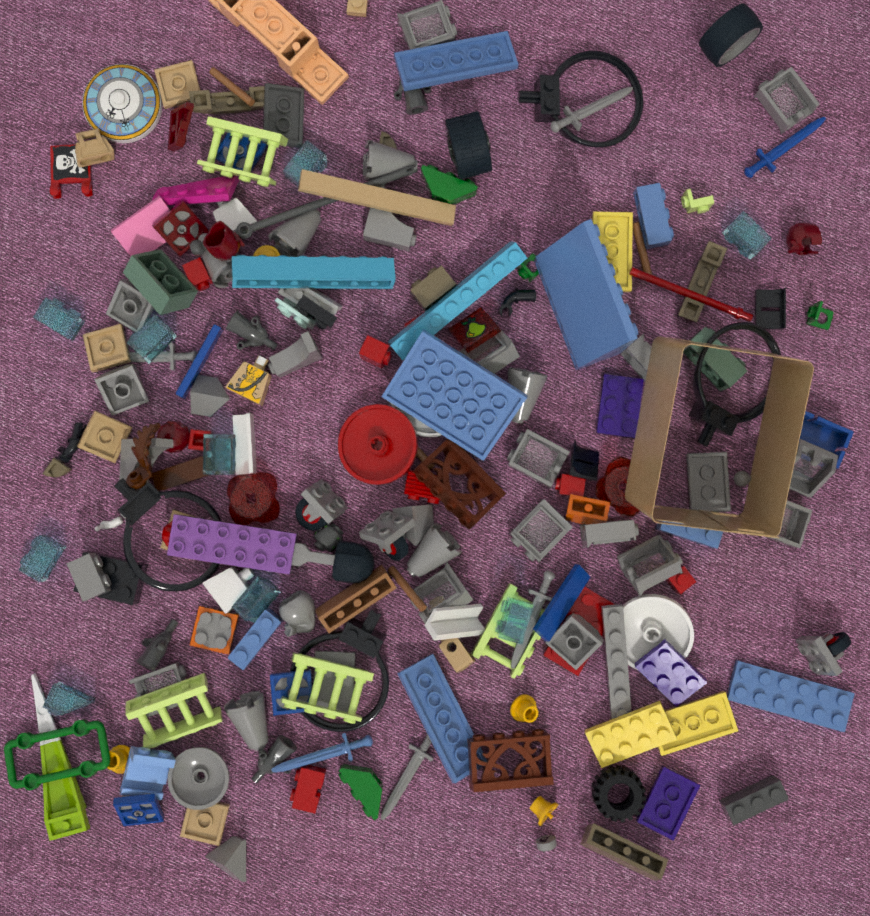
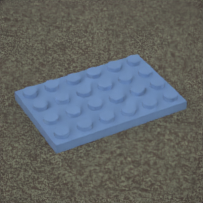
(454, 395)

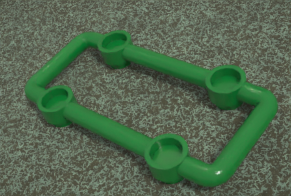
(86, 768)

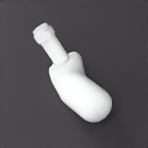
(109, 524)

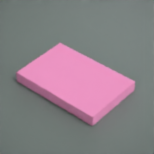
(137, 232)

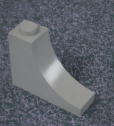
(387, 230)
(295, 357)
(128, 460)

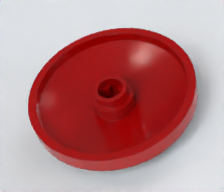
(377, 444)

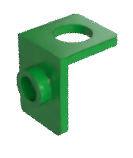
(524, 272)
(813, 315)

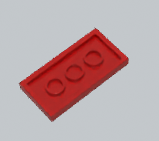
(589, 607)

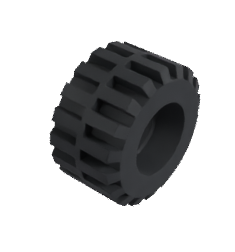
(630, 805)

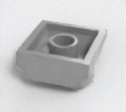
(129, 306)
(122, 388)
(575, 640)

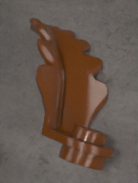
(140, 475)

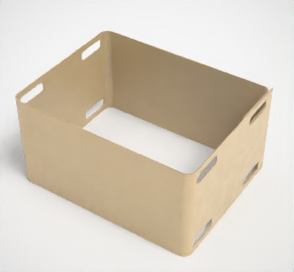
(773, 455)

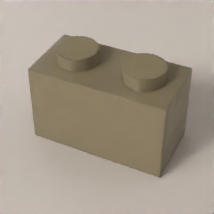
(432, 288)

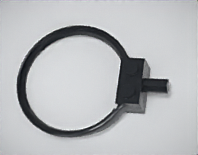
(547, 97)
(710, 414)
(136, 507)
(367, 640)

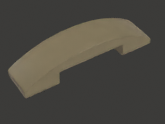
(226, 102)
(702, 280)

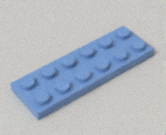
(455, 61)
(790, 696)
(440, 715)

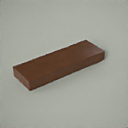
(179, 474)

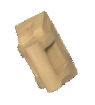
(93, 150)

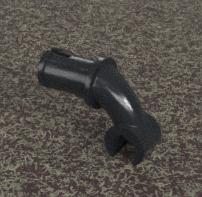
(515, 297)
(66, 453)

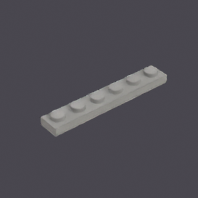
(616, 660)

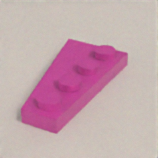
(202, 191)

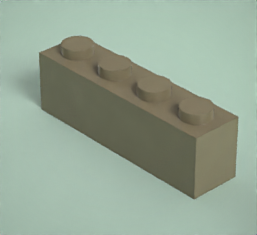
(624, 852)

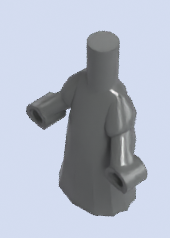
(414, 99)
(250, 330)
(156, 647)
(277, 754)

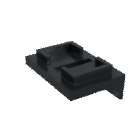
(770, 299)
(309, 308)
(584, 463)

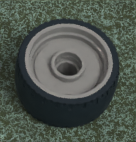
(730, 35)

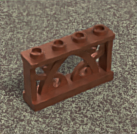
(440, 484)
(533, 776)

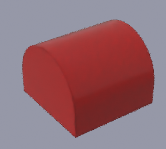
(196, 439)

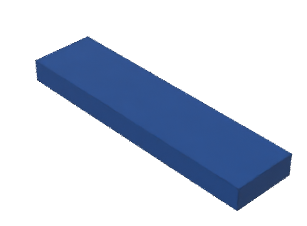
(199, 361)
(561, 603)

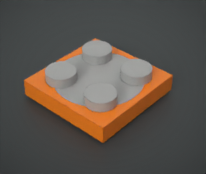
(214, 630)

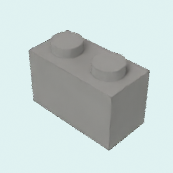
(89, 576)

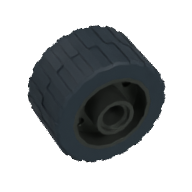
(468, 145)

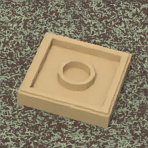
(176, 82)
(106, 348)
(104, 436)
(206, 824)

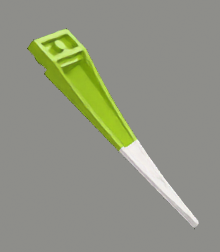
(62, 798)

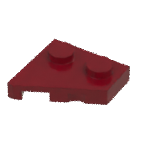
(179, 125)

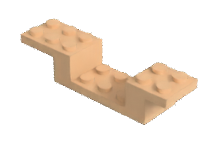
(289, 41)

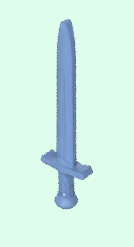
(327, 753)

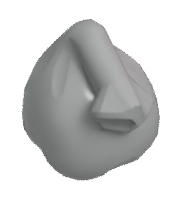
(298, 613)

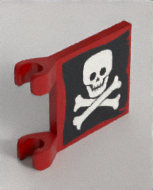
(66, 171)

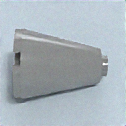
(384, 160)
(295, 233)
(218, 270)
(530, 384)
(433, 551)
(249, 718)

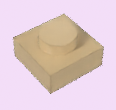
(357, 7)

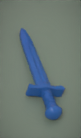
(771, 156)

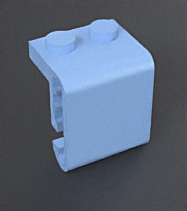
(146, 771)

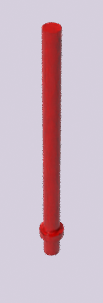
(736, 312)

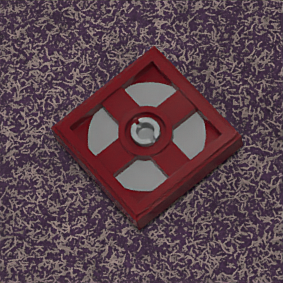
(180, 227)

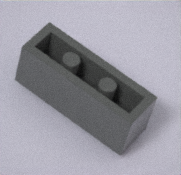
(753, 799)

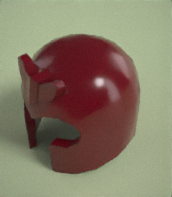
(800, 237)
(222, 243)
(176, 431)

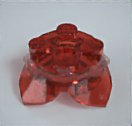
(608, 486)
(266, 505)

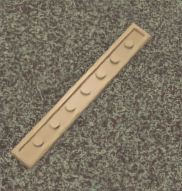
(376, 197)

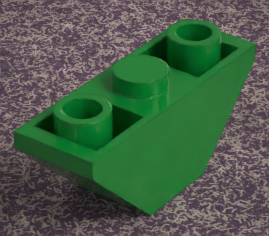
(447, 186)
(364, 787)

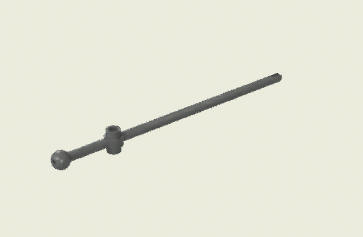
(198, 248)

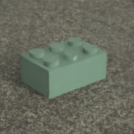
(160, 281)
(718, 364)

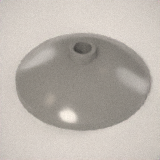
(192, 790)

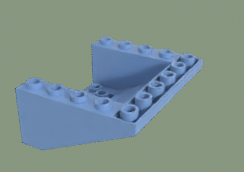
(586, 296)

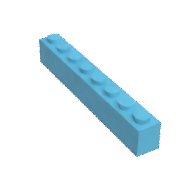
(312, 272)
(459, 297)

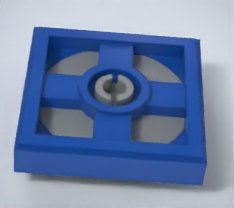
(241, 152)
(281, 686)
(138, 809)

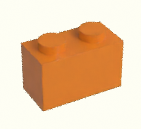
(586, 510)

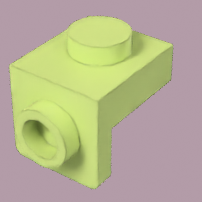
(700, 205)

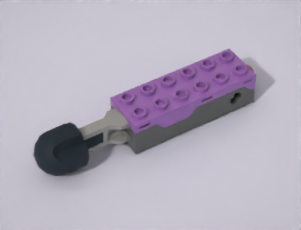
(260, 548)

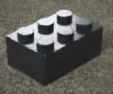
(124, 583)

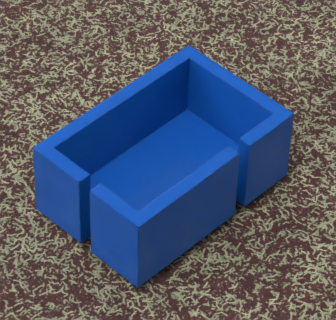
(826, 435)

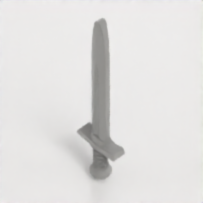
(574, 117)
(167, 356)
(538, 603)
(416, 760)

